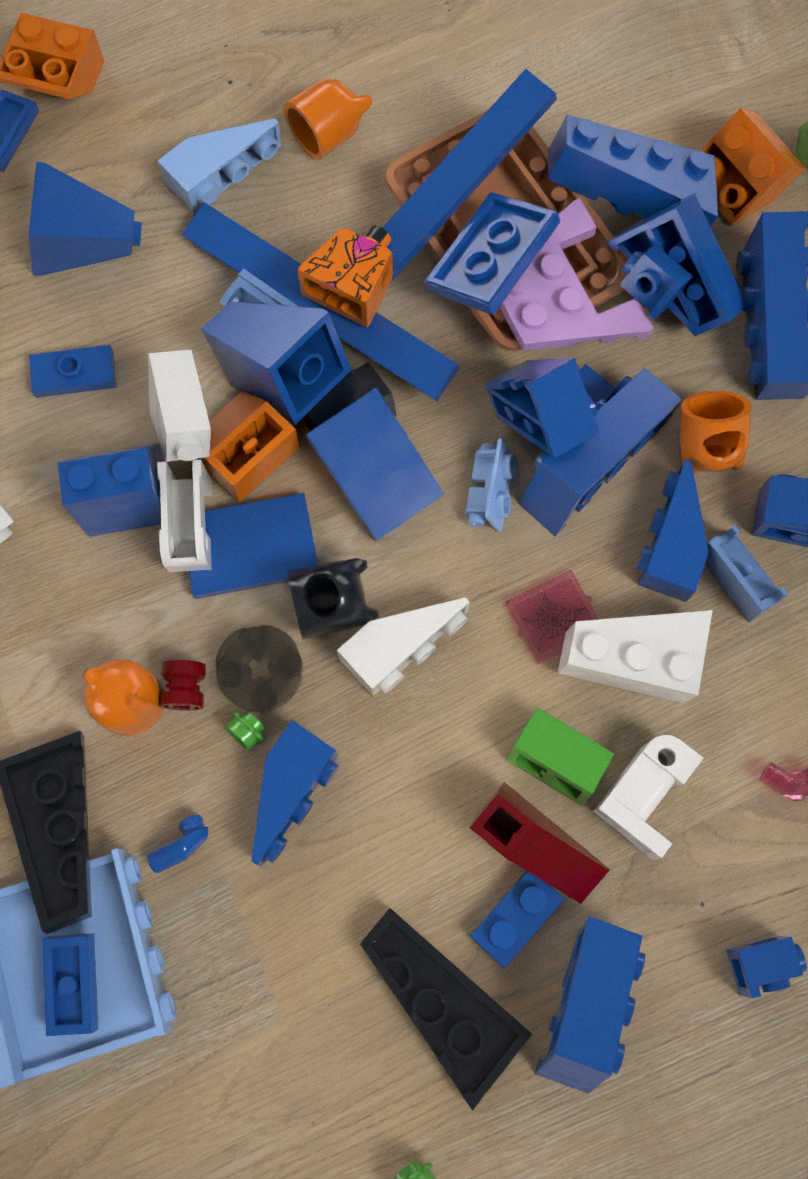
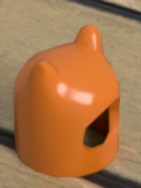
(325, 116)
(715, 430)
(122, 696)

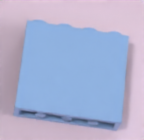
(127, 974)

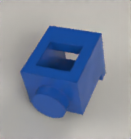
(665, 275)
(766, 964)

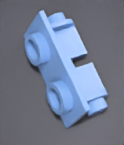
(495, 468)

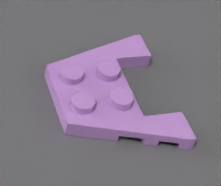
(550, 303)

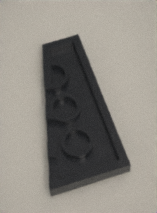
(50, 824)
(452, 1013)

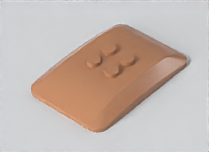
(523, 178)

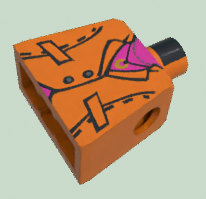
(349, 273)

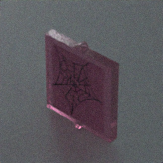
(548, 612)

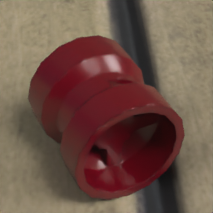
(182, 690)

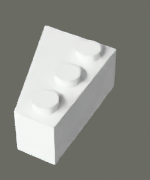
(640, 653)

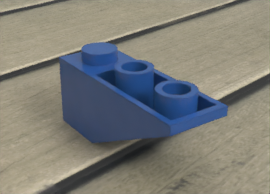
(679, 544)
(289, 778)

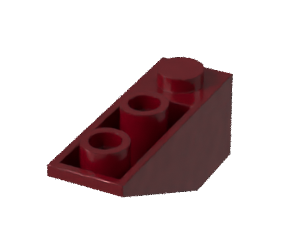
(537, 844)

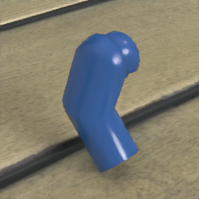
(182, 848)

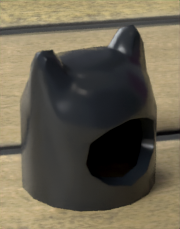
(330, 597)

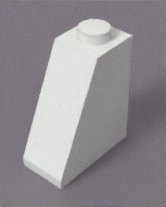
(178, 406)

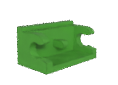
(560, 757)

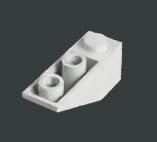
(391, 643)

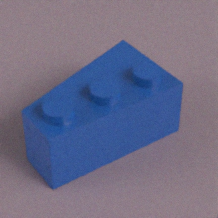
(593, 1007)

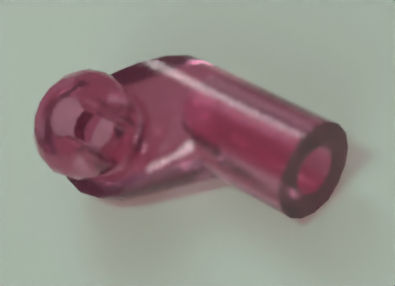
(792, 786)

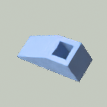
(215, 160)

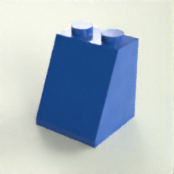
(278, 354)
(113, 489)

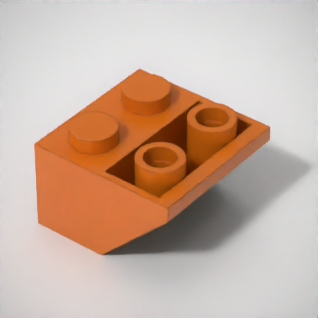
(51, 57)
(750, 165)
(248, 444)

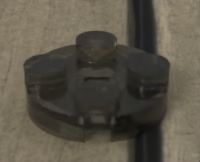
(255, 644)

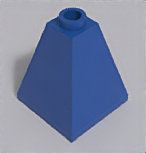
(76, 224)

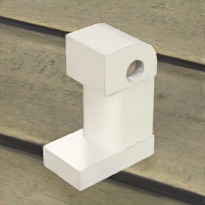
(182, 532)
(643, 787)

